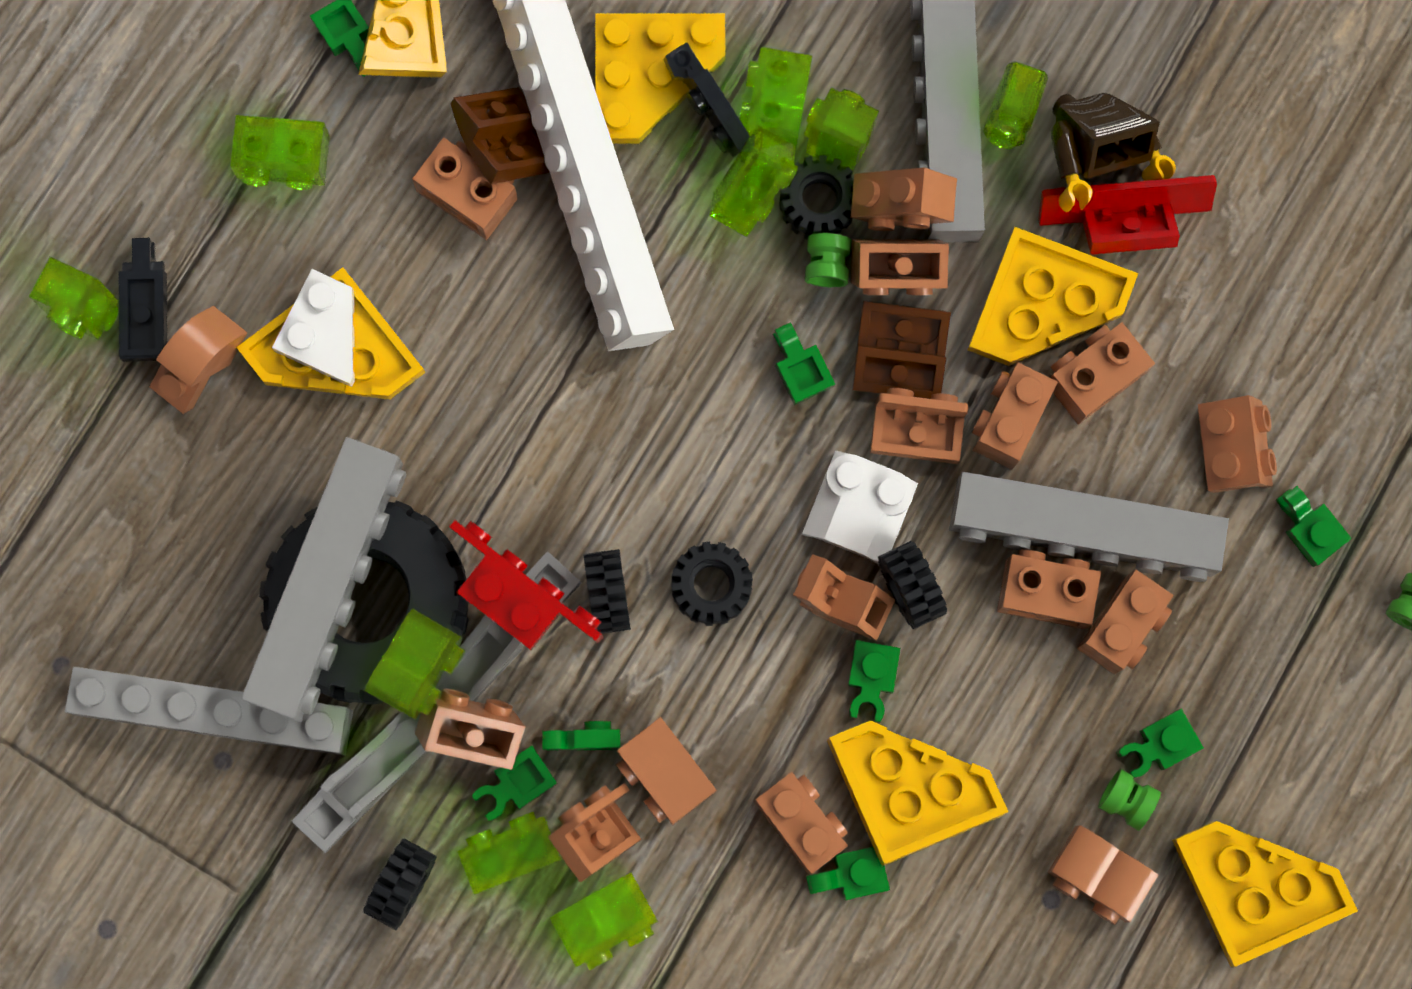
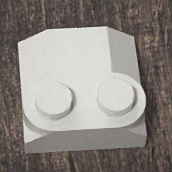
(860, 506)

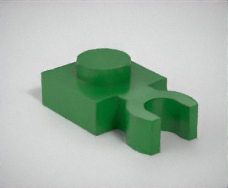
(873, 672)
(594, 737)
(1165, 741)
(522, 784)

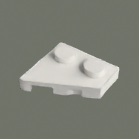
(321, 328)

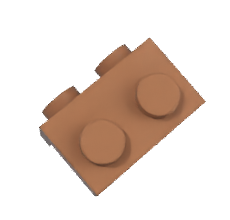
(918, 426)
(1236, 444)
(595, 833)

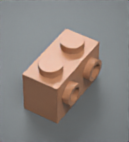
(460, 188)
(903, 198)
(899, 263)
(1100, 371)
(1015, 415)
(1049, 590)
(1125, 622)
(471, 729)
(665, 772)
(801, 823)

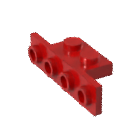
(1132, 213)
(514, 599)

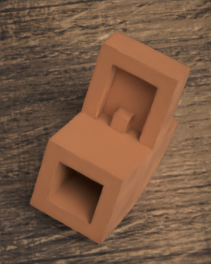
(193, 355)
(843, 598)

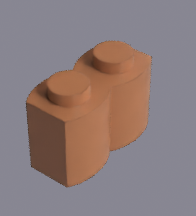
(1102, 875)

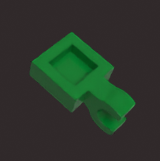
(342, 29)
(802, 370)
(1315, 531)
(855, 872)

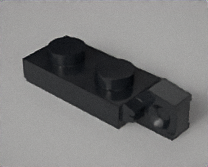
(707, 98)
(142, 304)

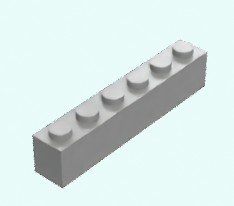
(950, 109)
(1088, 525)
(324, 579)
(203, 711)

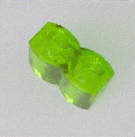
(1015, 105)
(414, 665)

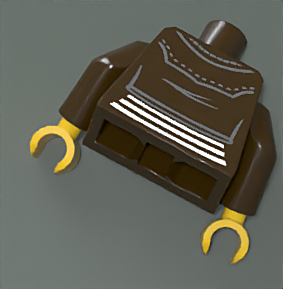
(1102, 137)

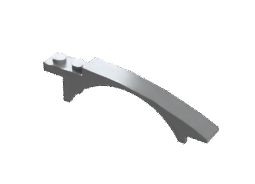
(386, 758)

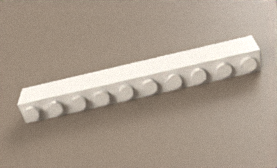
(585, 172)

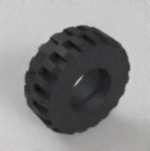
(432, 578)

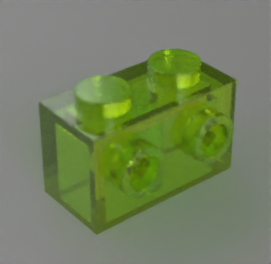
(778, 93)
(840, 127)
(280, 151)
(753, 181)
(74, 300)
(509, 855)
(605, 920)

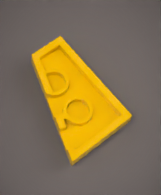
(405, 40)

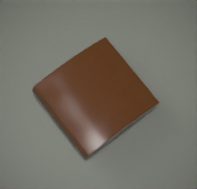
(500, 134)
(901, 349)

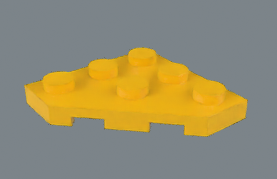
(631, 70)
(1047, 297)
(380, 358)
(911, 790)
(1259, 890)

